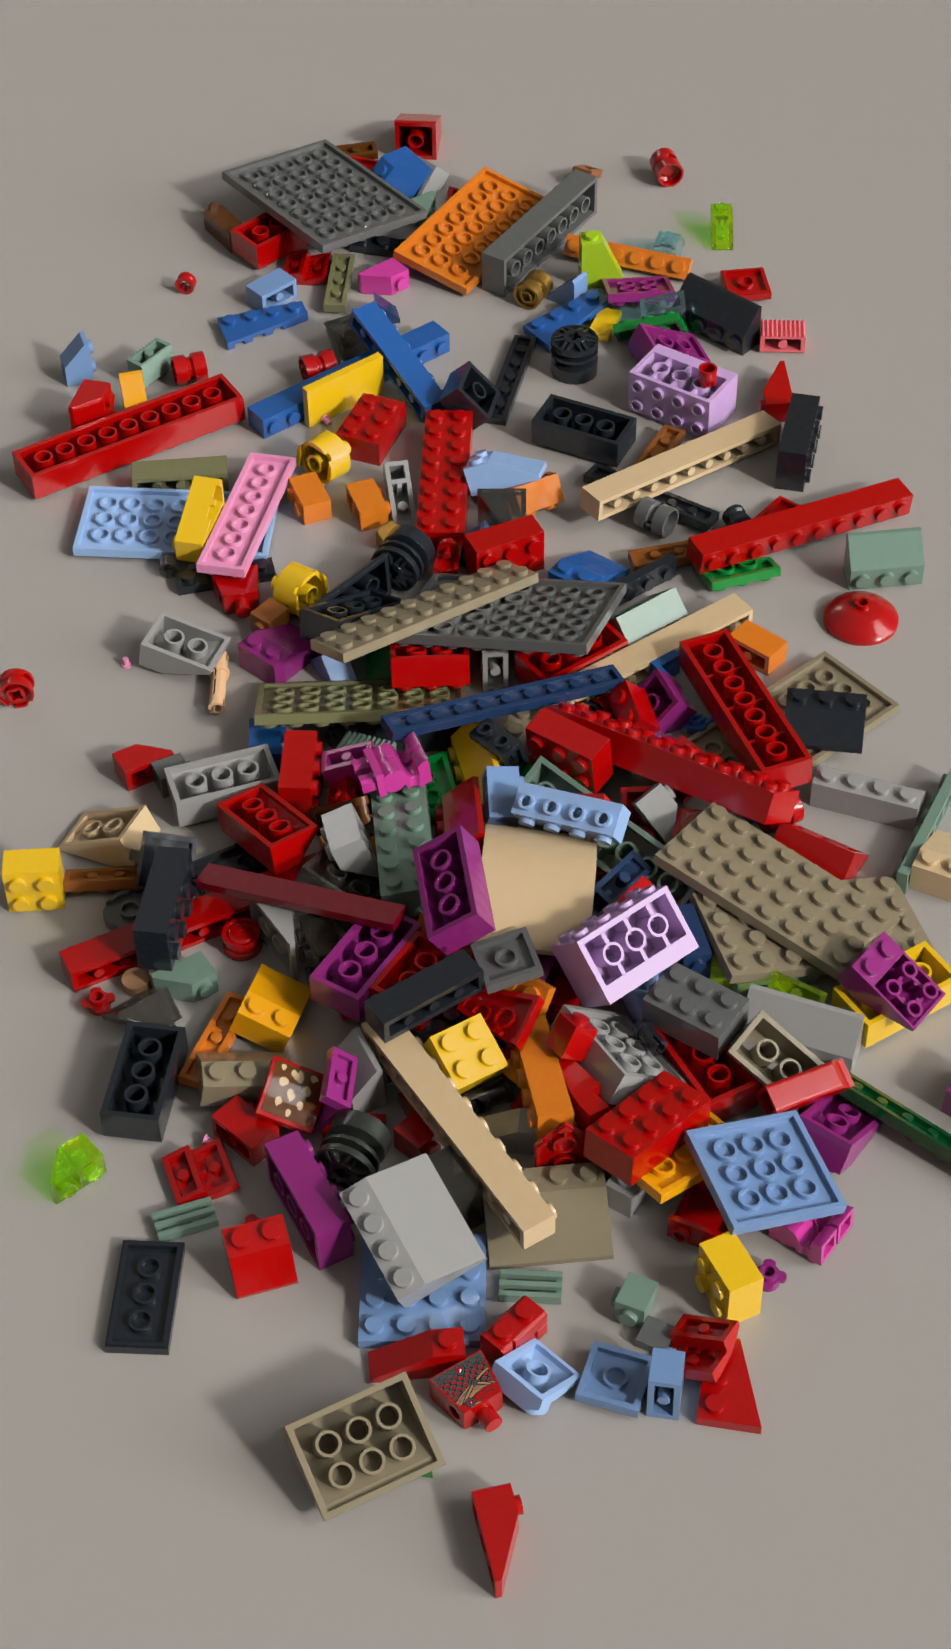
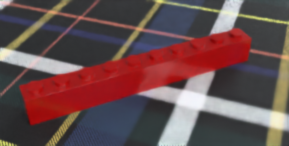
(798, 525)
(115, 951)

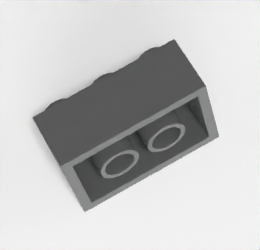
(695, 1010)

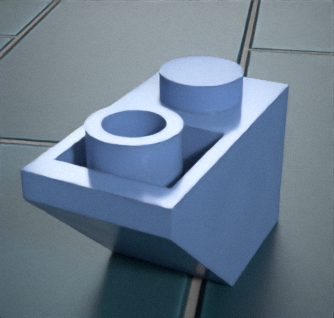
(77, 362)

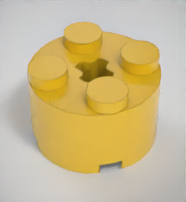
(326, 456)
(298, 587)

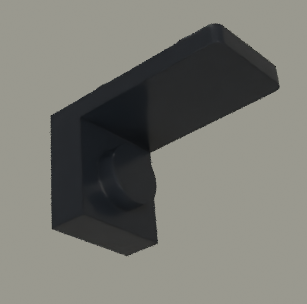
(500, 743)

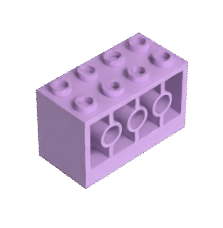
(669, 391)
(624, 946)

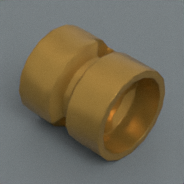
(533, 289)

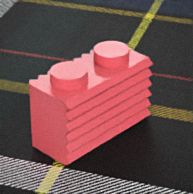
(782, 336)

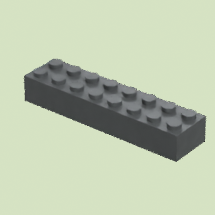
(539, 233)

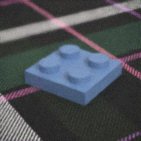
(614, 1379)

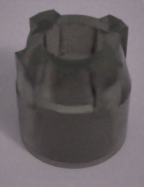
(168, 565)

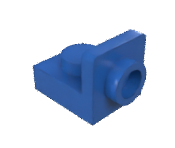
(667, 663)

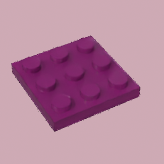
(635, 288)

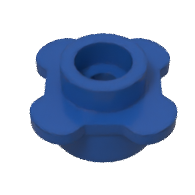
(698, 723)

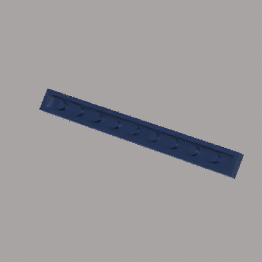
(501, 702)

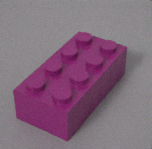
(453, 890)
(355, 963)
(310, 1199)

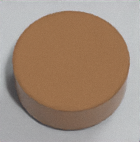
(135, 981)

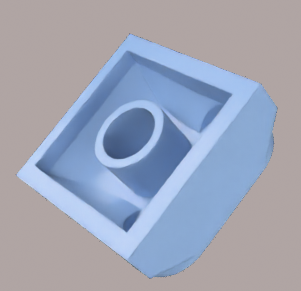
(534, 1376)

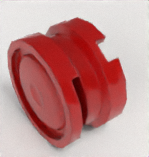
(16, 687)
(241, 939)

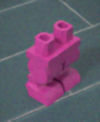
(390, 770)
(815, 1237)

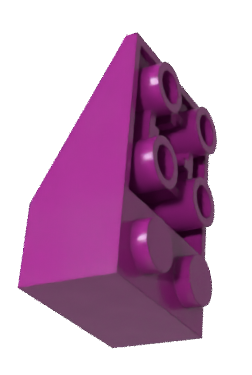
(891, 983)

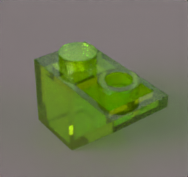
(74, 1167)

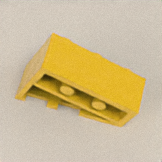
(198, 517)

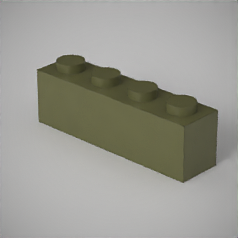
(179, 472)

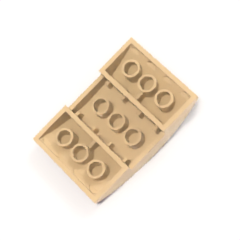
(538, 882)

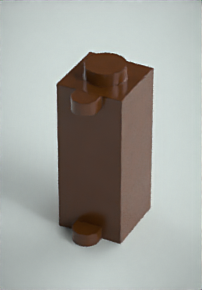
(219, 222)

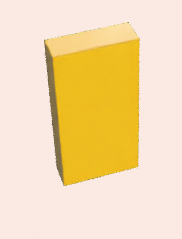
(604, 323)

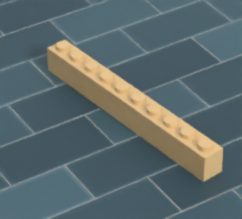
(679, 465)
(635, 659)
(455, 1124)

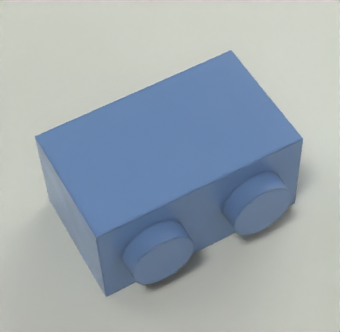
(271, 290)
(499, 793)
(665, 1383)

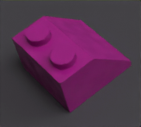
(668, 701)

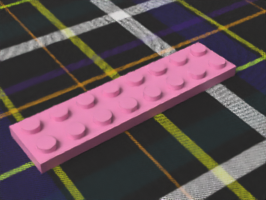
(246, 515)

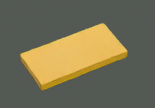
(342, 389)

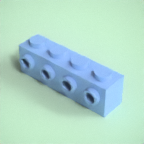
(570, 813)

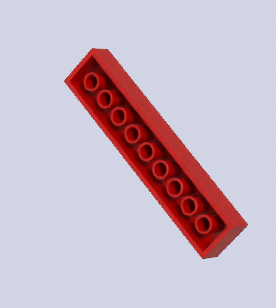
(128, 436)
(687, 769)

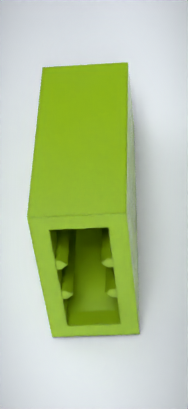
(596, 259)

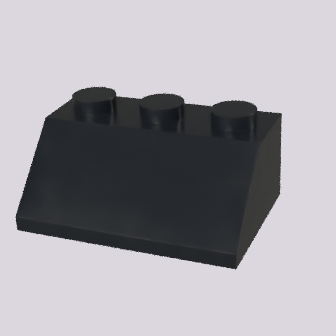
(827, 719)

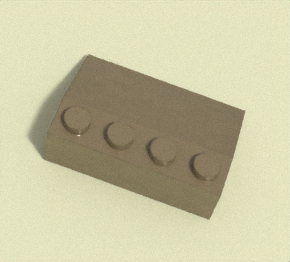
(580, 1226)
(363, 1446)

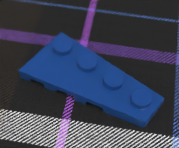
(571, 313)
(246, 325)

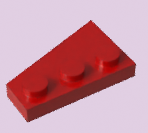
(506, 1013)
(731, 1399)

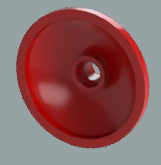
(860, 618)

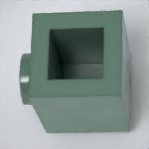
(634, 1300)

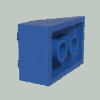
(588, 567)

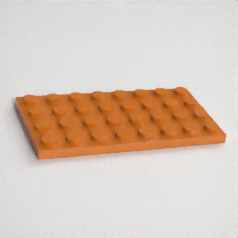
(454, 237)

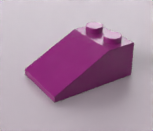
(648, 336)
(275, 653)
(839, 1131)

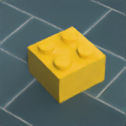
(33, 879)
(467, 1053)
(729, 1278)

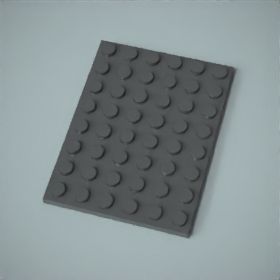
(324, 195)
(544, 617)

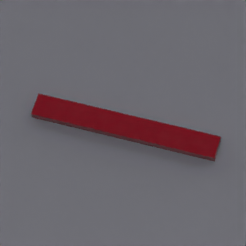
(301, 897)

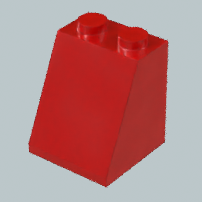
(419, 133)

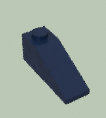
(619, 881)

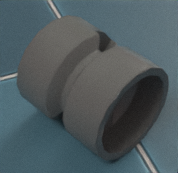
(657, 517)

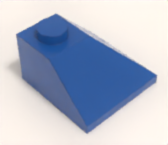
(402, 170)

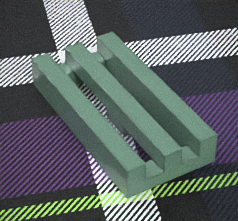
(184, 1215)
(531, 1282)

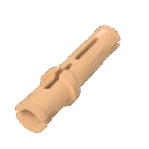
(218, 685)

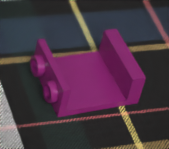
(336, 1086)

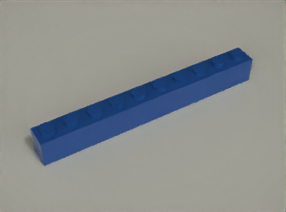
(287, 406)

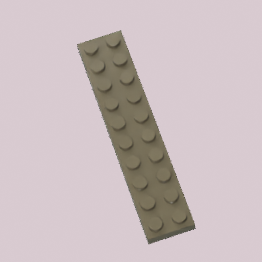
(423, 611)

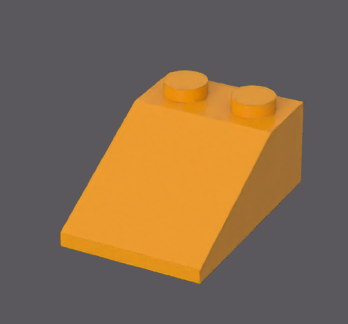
(271, 1009)

